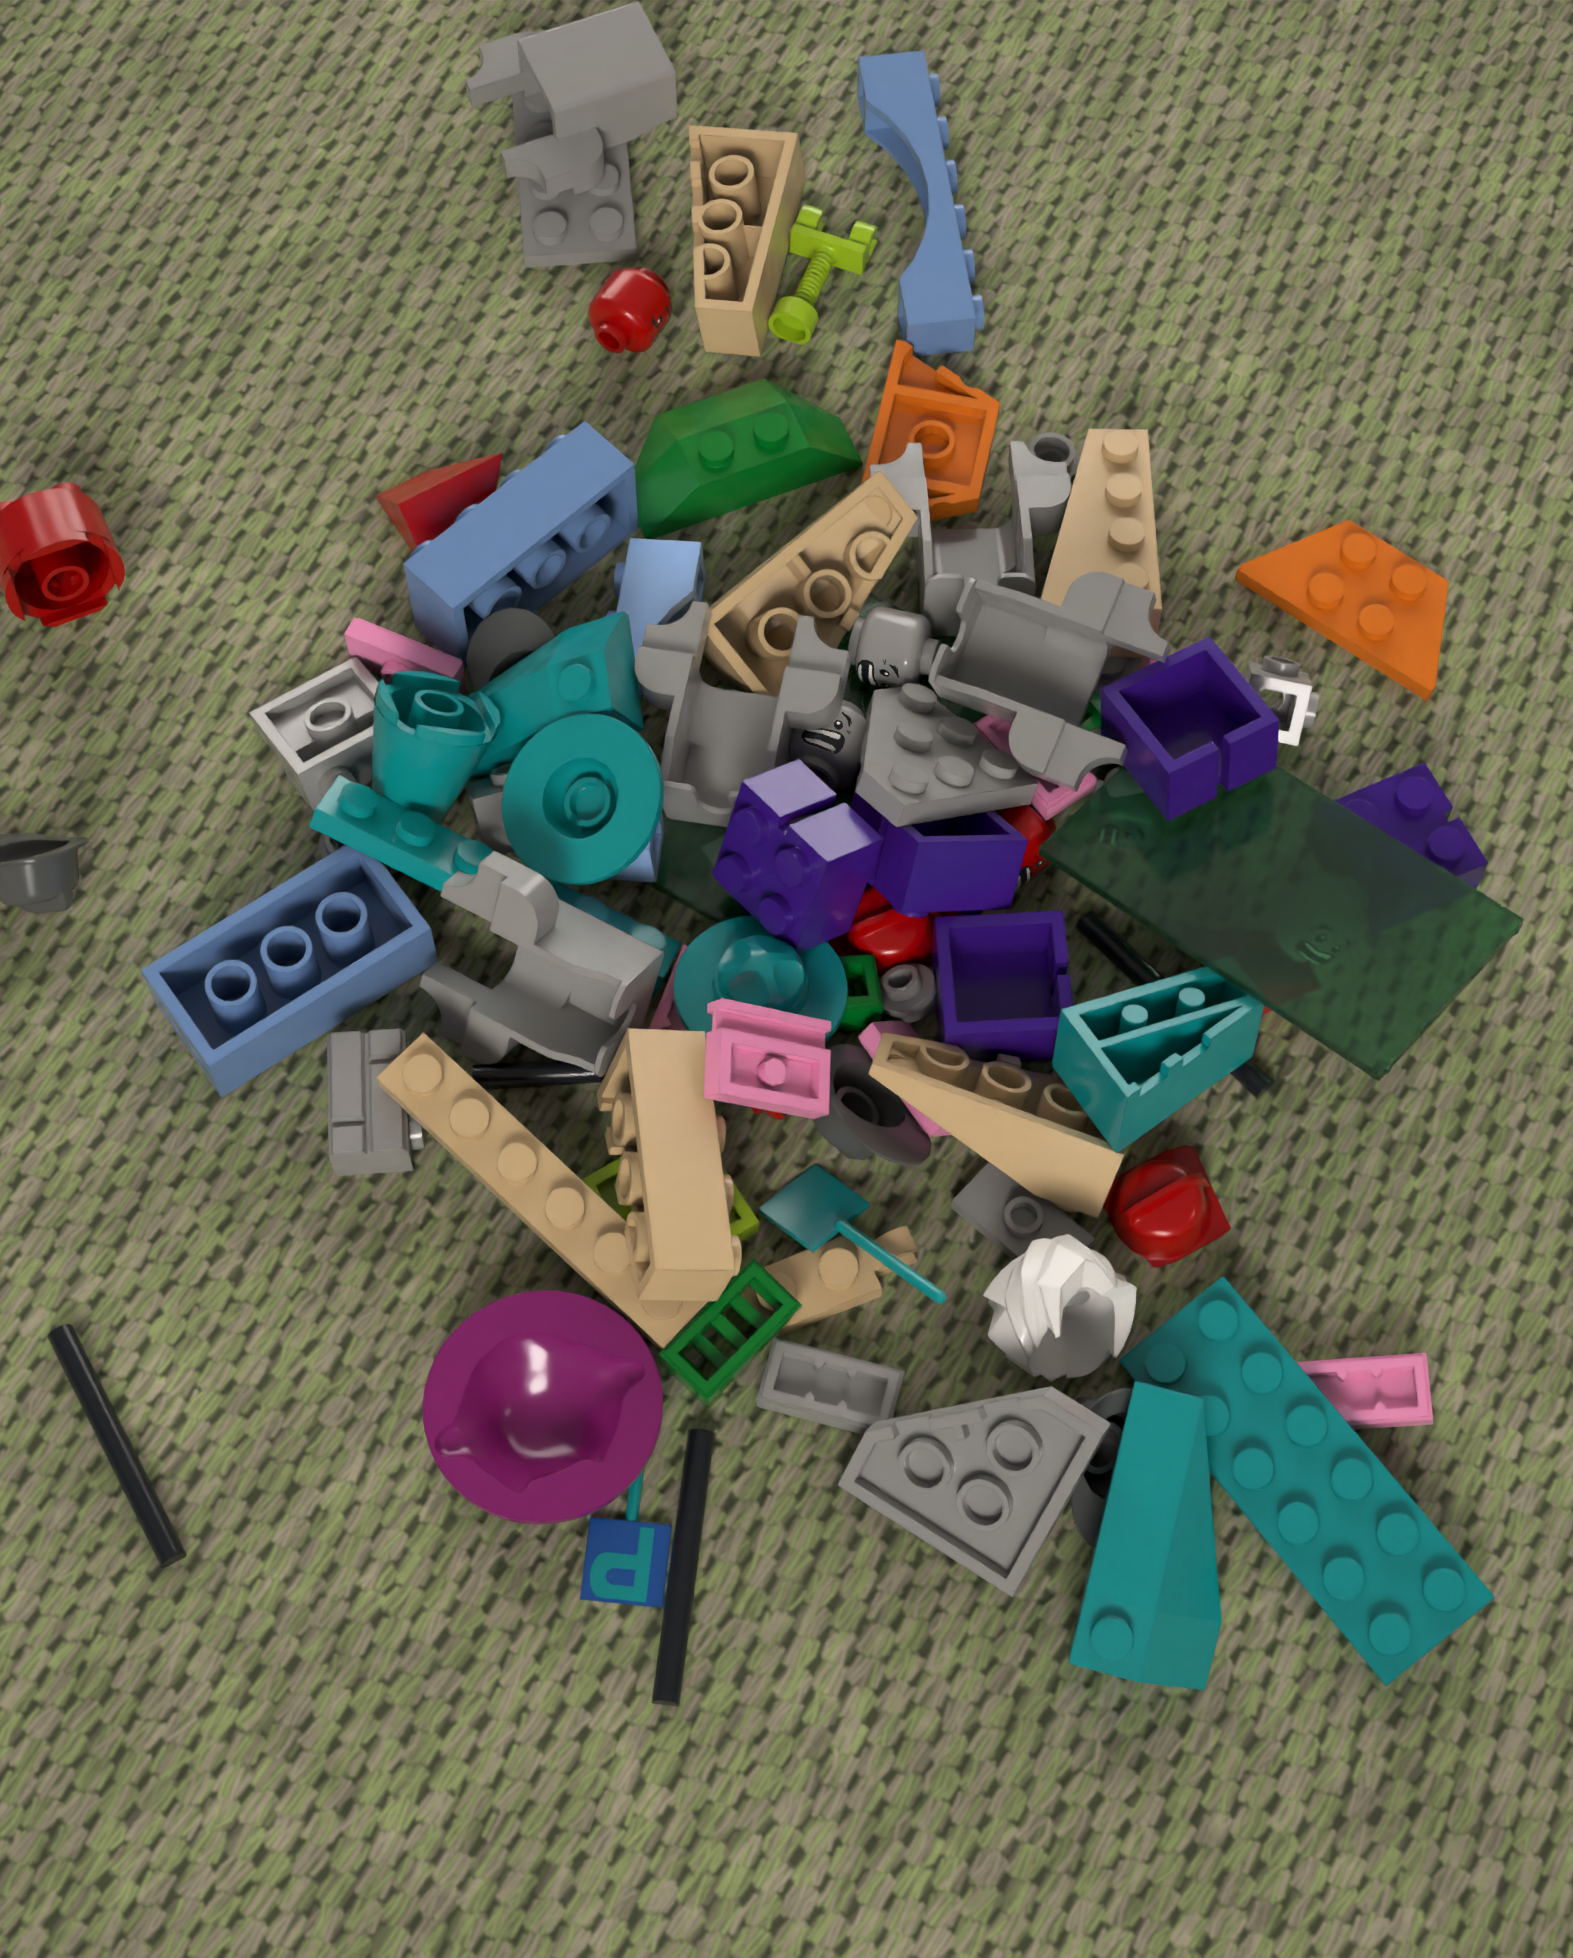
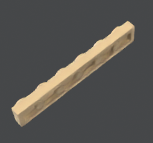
(528, 1182)

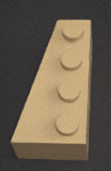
(746, 217)
(1109, 520)
(670, 1166)

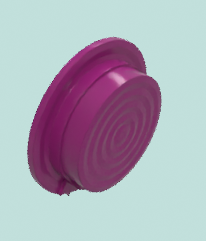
(543, 1407)

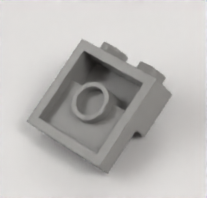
(323, 729)

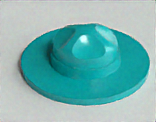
(582, 799)
(753, 967)

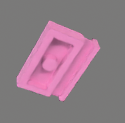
(767, 1059)

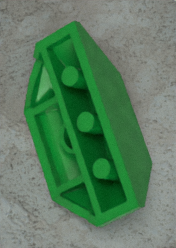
(735, 454)

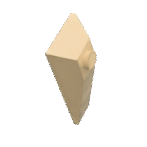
(816, 575)
(1007, 1115)

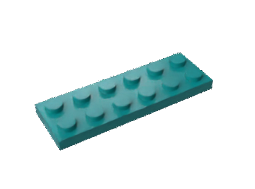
(1312, 1484)

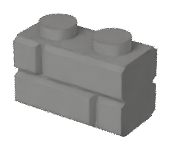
(364, 1123)

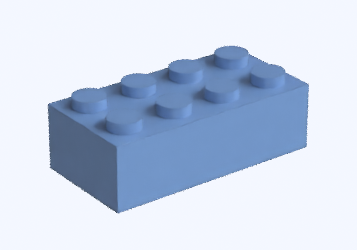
(524, 539)
(290, 966)

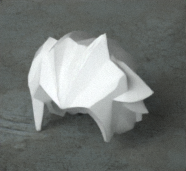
(1060, 1309)

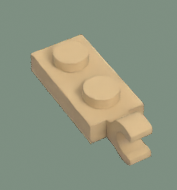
(833, 1277)

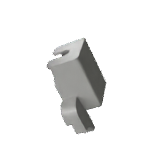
(602, 86)
(994, 555)
(1041, 666)
(724, 734)
(570, 982)

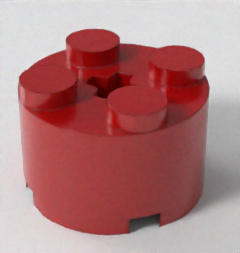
(56, 555)

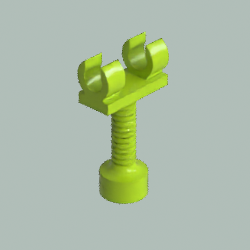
(825, 251)

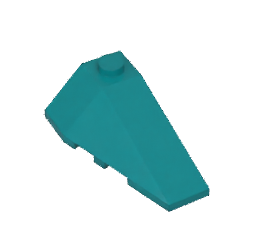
(572, 674)
(1153, 1569)

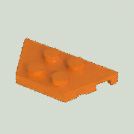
(949, 421)
(1359, 598)

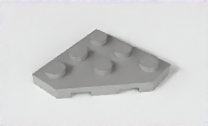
(931, 763)
(979, 1476)

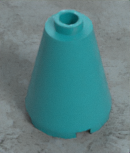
(428, 740)

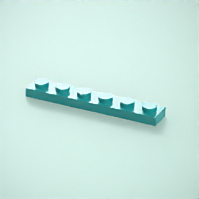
(435, 853)

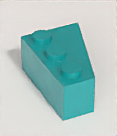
(1153, 1049)

